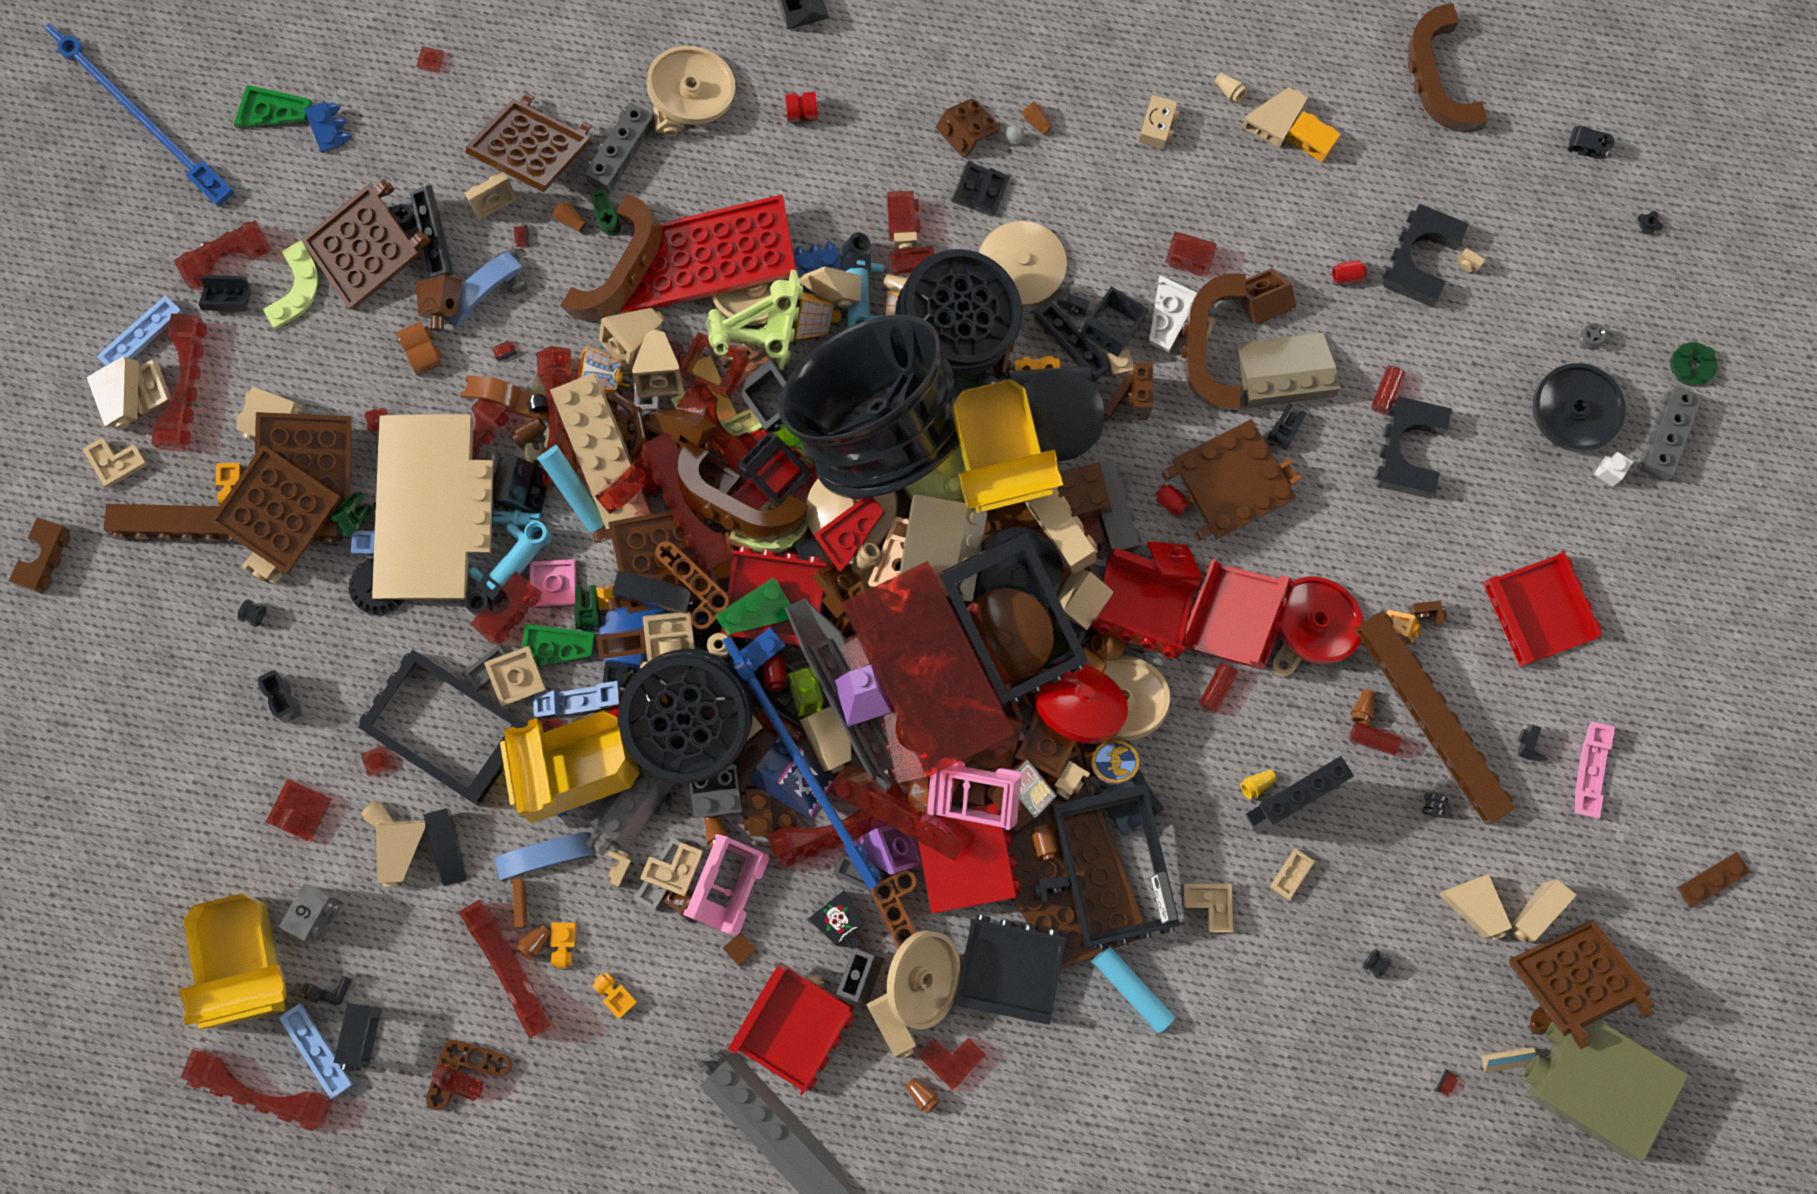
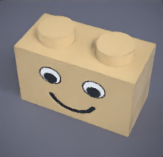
(1158, 122)

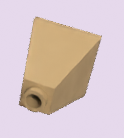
(625, 333)
(656, 367)

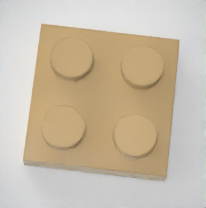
(490, 195)
(515, 675)

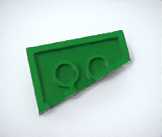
(269, 108)
(757, 609)
(557, 644)

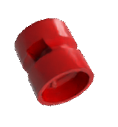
(801, 106)

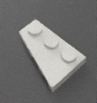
(1169, 313)

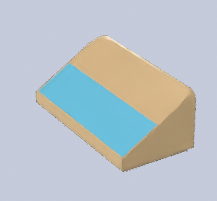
(1507, 1059)

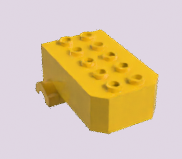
(1001, 448)
(565, 765)
(231, 964)

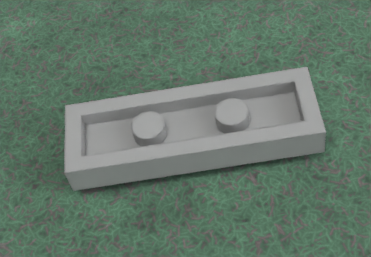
(650, 894)

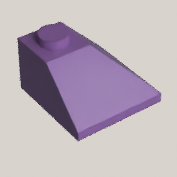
(862, 696)
(891, 849)

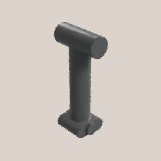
(518, 285)

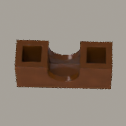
(37, 574)

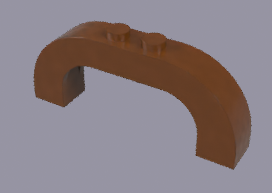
(1427, 81)
(629, 270)
(1210, 392)
(730, 512)

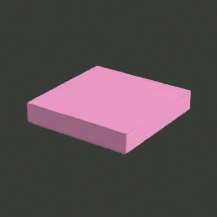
(555, 580)

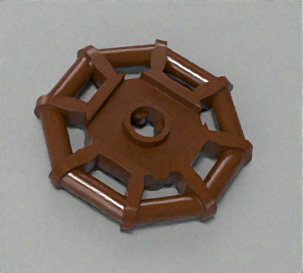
(623, 421)

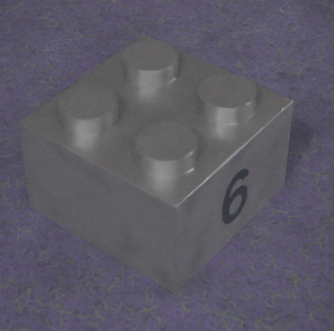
(310, 914)

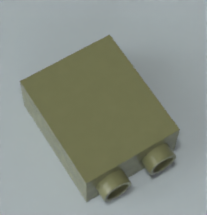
(1605, 1089)

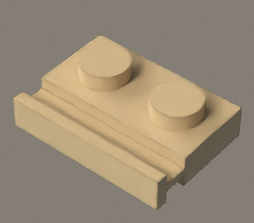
(151, 388)

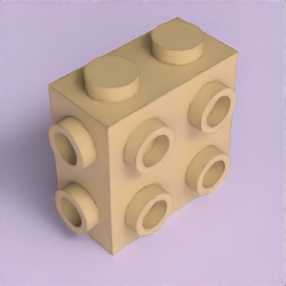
(262, 401)

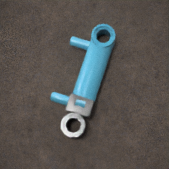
(859, 263)
(515, 560)

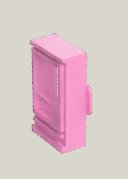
(942, 787)
(733, 916)

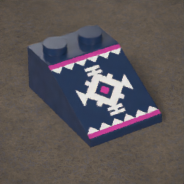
(783, 780)

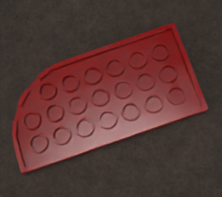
(717, 254)

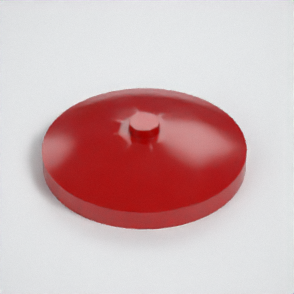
(1321, 621)
(1083, 706)

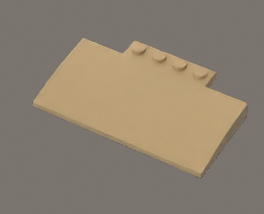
(429, 507)

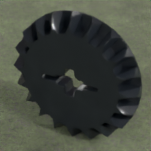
(361, 591)

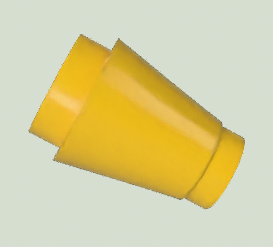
(1257, 784)

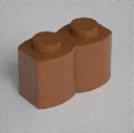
(419, 348)

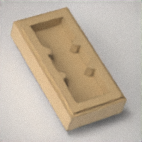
(1292, 874)

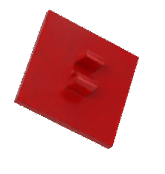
(1174, 560)

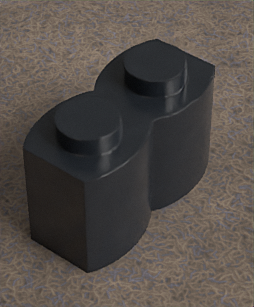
(280, 700)

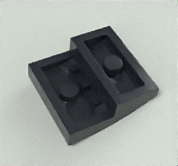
(980, 189)

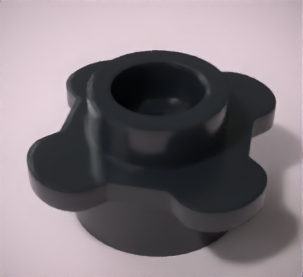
(1649, 228)

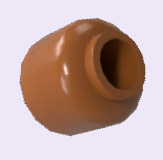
(1107, 646)

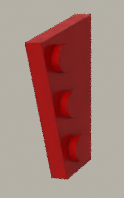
(849, 531)

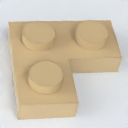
(113, 467)
(677, 876)
(1216, 899)

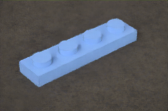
(141, 332)
(315, 1051)

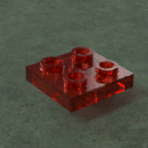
(298, 810)

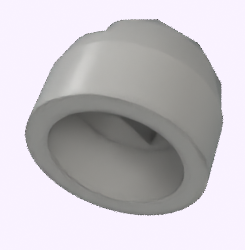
(1014, 134)

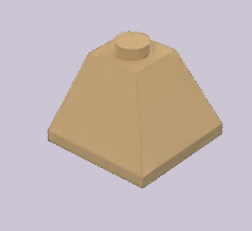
(834, 285)

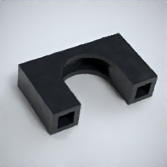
(1403, 275)
(1395, 471)

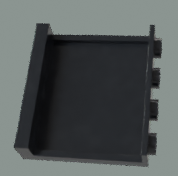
(1299, 794)
(1010, 970)

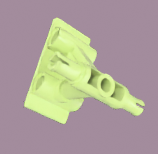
(774, 335)

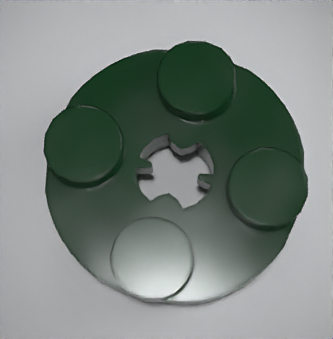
(1702, 354)

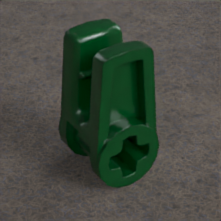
(605, 212)
(349, 516)
(586, 616)

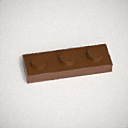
(1713, 879)

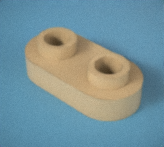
(1287, 656)

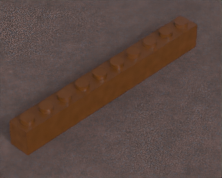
(181, 521)
(1434, 718)

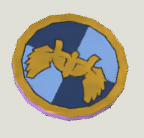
(1115, 762)

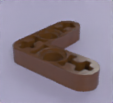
(456, 1063)

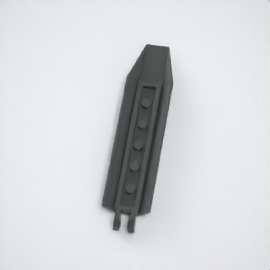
(822, 649)
(628, 811)
(772, 1127)

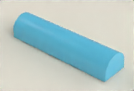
(571, 488)
(1133, 989)

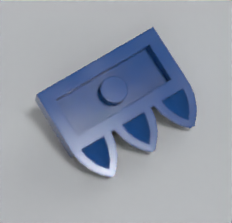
(326, 127)
(816, 258)

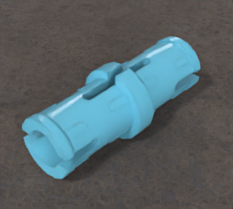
(516, 518)

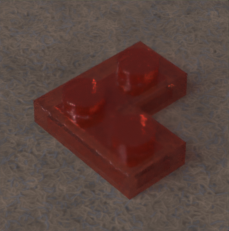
(907, 259)
(953, 1067)

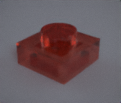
(376, 761)

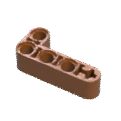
(690, 581)
(892, 900)

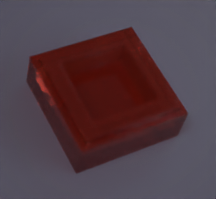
(430, 59)

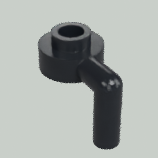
(538, 404)
(315, 993)

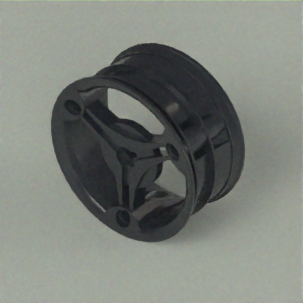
(896, 435)

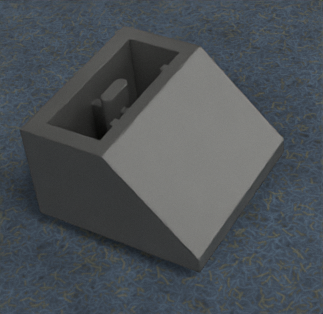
(717, 795)

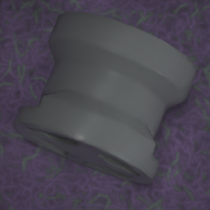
(1597, 335)

